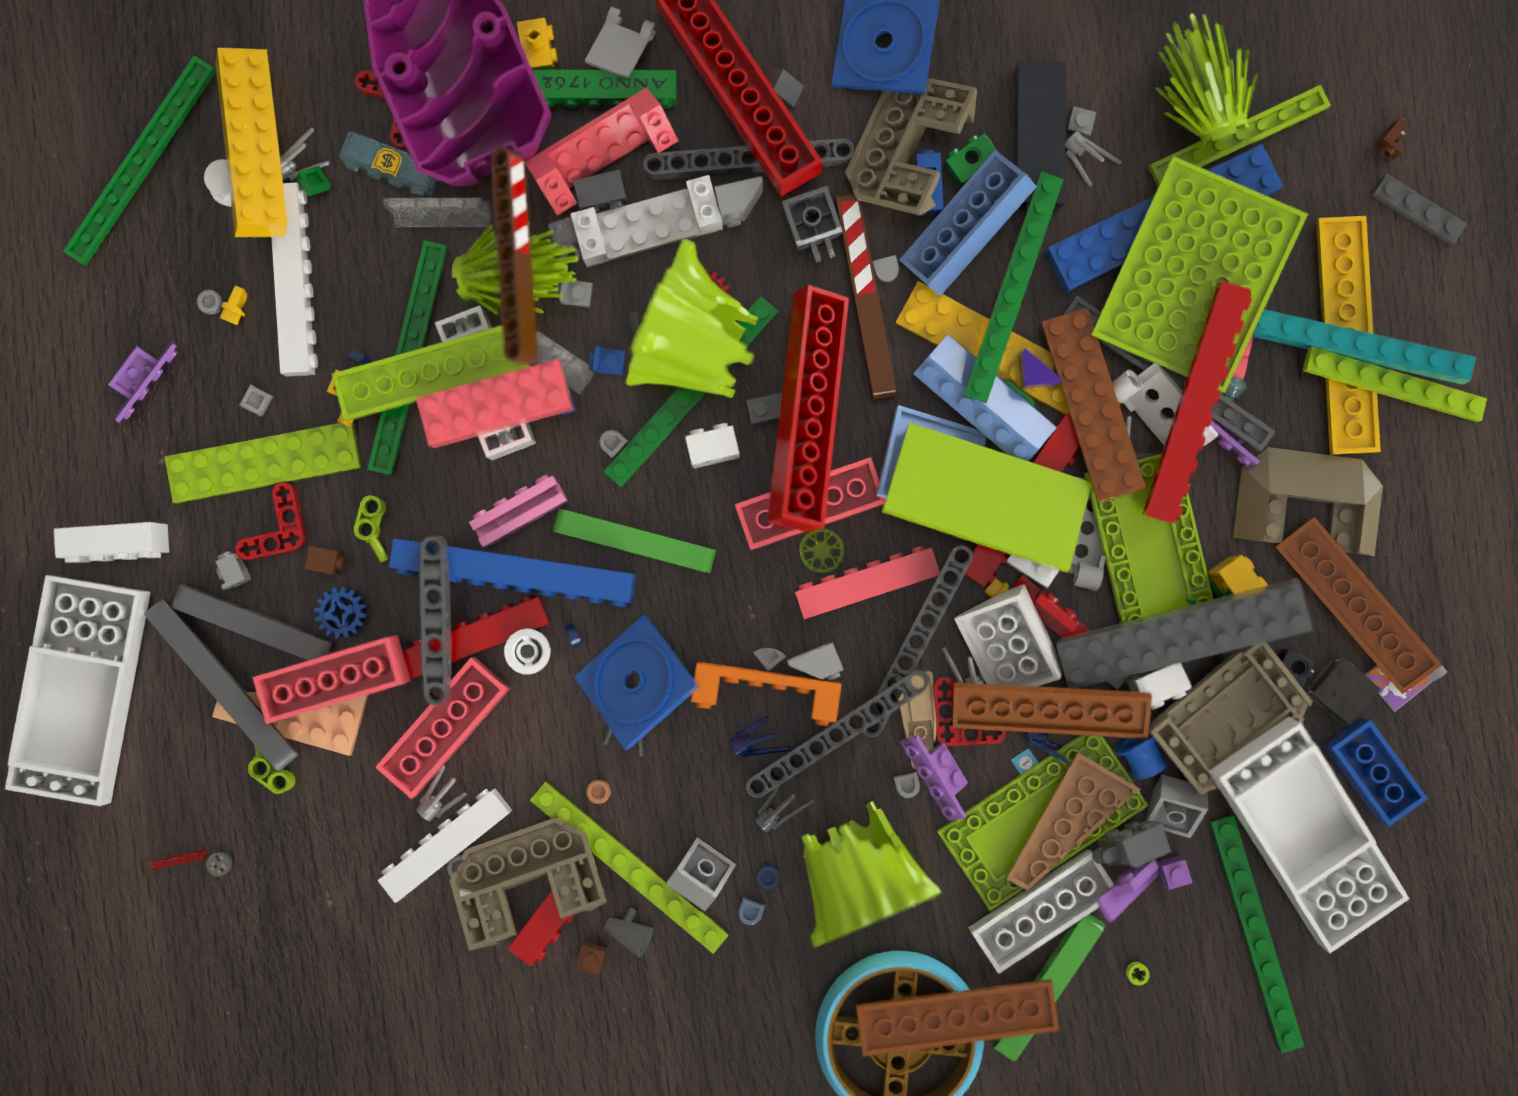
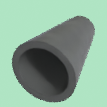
(629, 934)

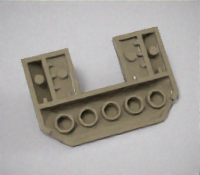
(882, 159)
(1310, 477)
(516, 859)

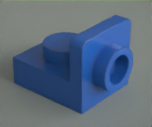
(607, 361)

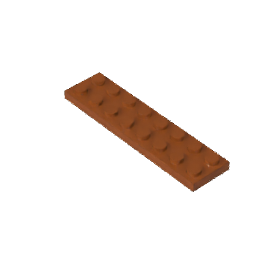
(1093, 406)
(1358, 605)
(1052, 710)
(957, 1017)

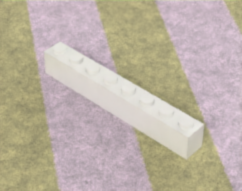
(293, 289)

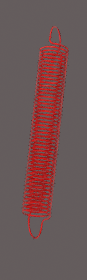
(178, 856)

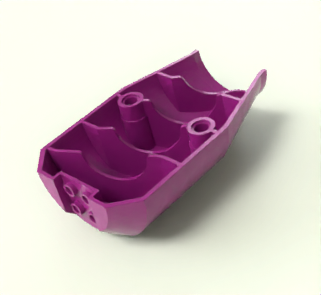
(455, 84)

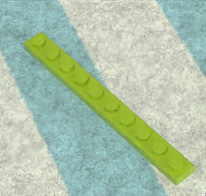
(632, 869)

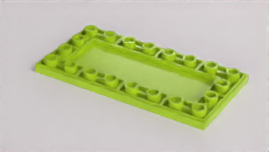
(987, 497)
(1148, 559)
(1000, 824)

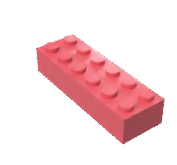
(495, 403)
(849, 492)
(331, 679)
(443, 728)

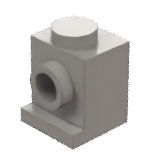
(231, 570)

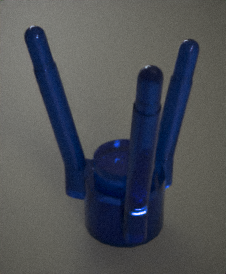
(1040, 739)
(743, 744)

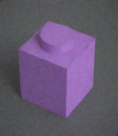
(1174, 872)

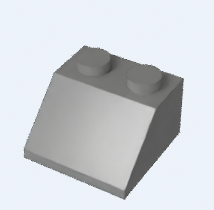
(738, 200)
(819, 662)
(1177, 806)
(701, 874)

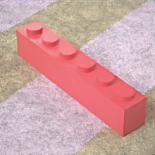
(867, 583)

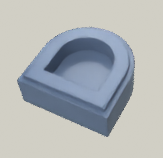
(750, 911)

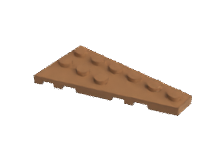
(1074, 811)

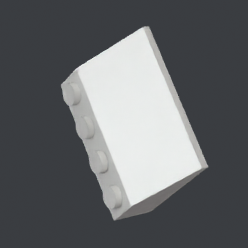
(1010, 641)

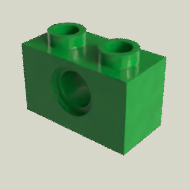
(959, 168)

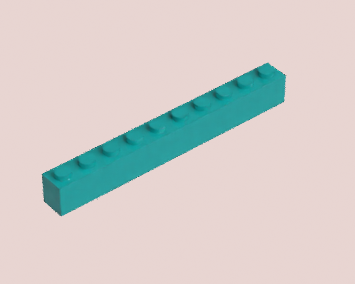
(1365, 347)

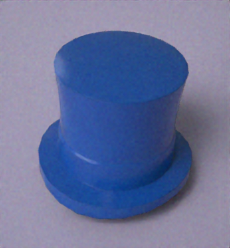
(1142, 756)

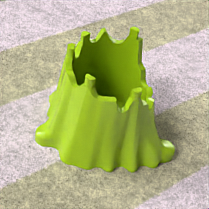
(690, 331)
(861, 876)

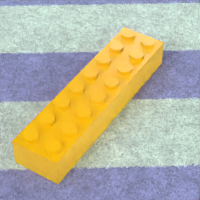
(251, 143)

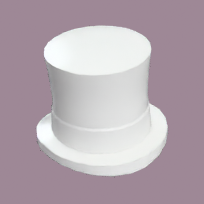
(217, 181)
(527, 651)

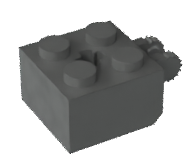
(809, 234)
(1132, 845)

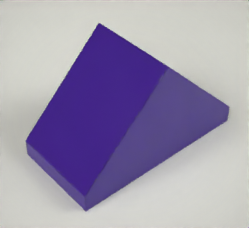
(1034, 372)

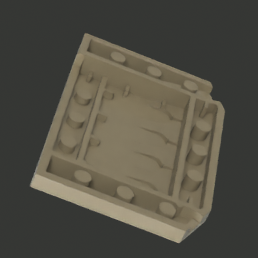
(1227, 712)

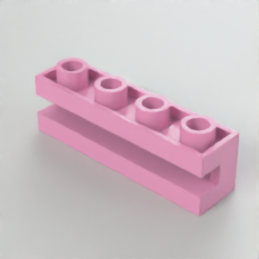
(518, 511)

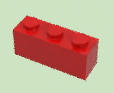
(538, 932)

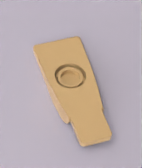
(919, 713)

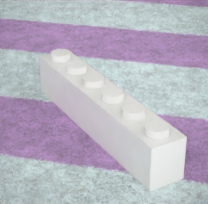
(445, 845)

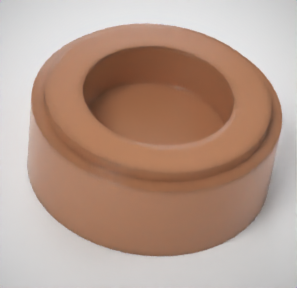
(598, 791)

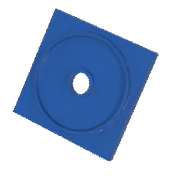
(898, 67)
(661, 686)

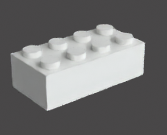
(111, 542)

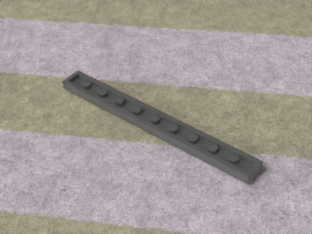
(1224, 412)

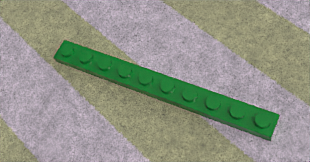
(139, 161)
(1013, 287)
(412, 338)
(677, 408)
(1256, 933)

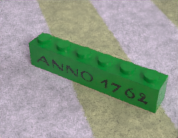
(604, 88)

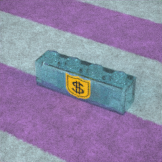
(384, 162)

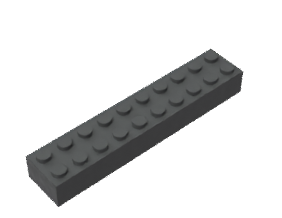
(1184, 634)

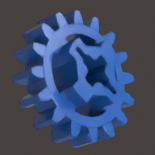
(343, 621)

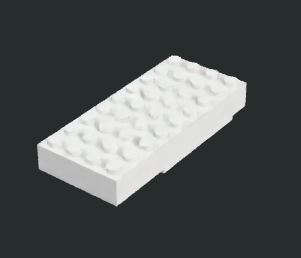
(77, 690)
(1309, 834)

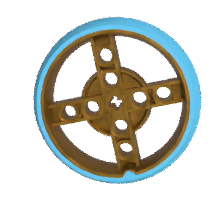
(831, 1028)

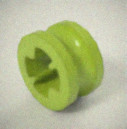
(1145, 976)

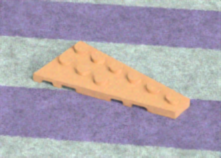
(327, 727)

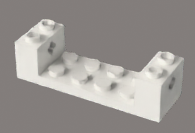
(647, 223)
(499, 442)

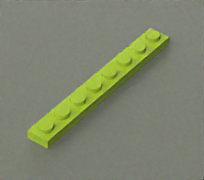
(1260, 125)
(1394, 384)

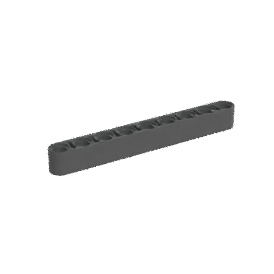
(736, 166)
(921, 629)
(221, 684)
(825, 736)

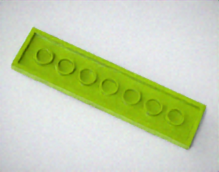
(421, 373)
(262, 462)

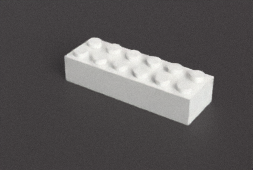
(1041, 911)

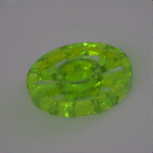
(821, 550)

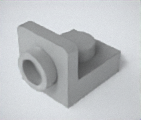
(575, 293)

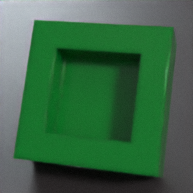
(313, 181)

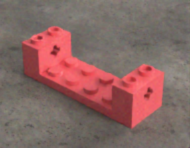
(598, 145)

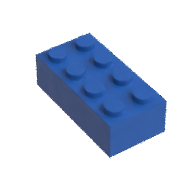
(1375, 772)

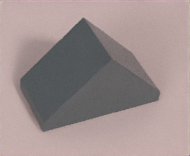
(784, 84)

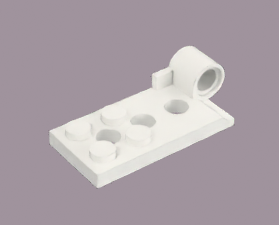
(1133, 393)

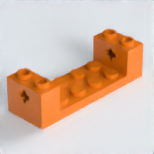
(825, 695)

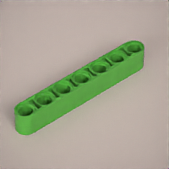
(634, 540)
(1060, 969)

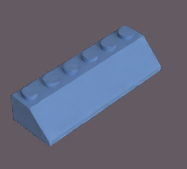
(968, 222)
(1005, 417)

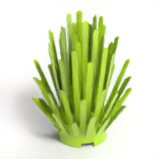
(1207, 83)
(479, 273)

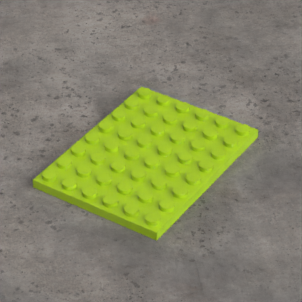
(1189, 241)

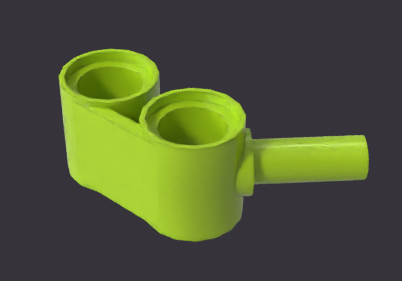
(364, 517)
(269, 778)

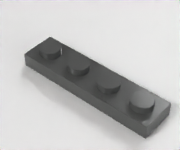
(1419, 209)

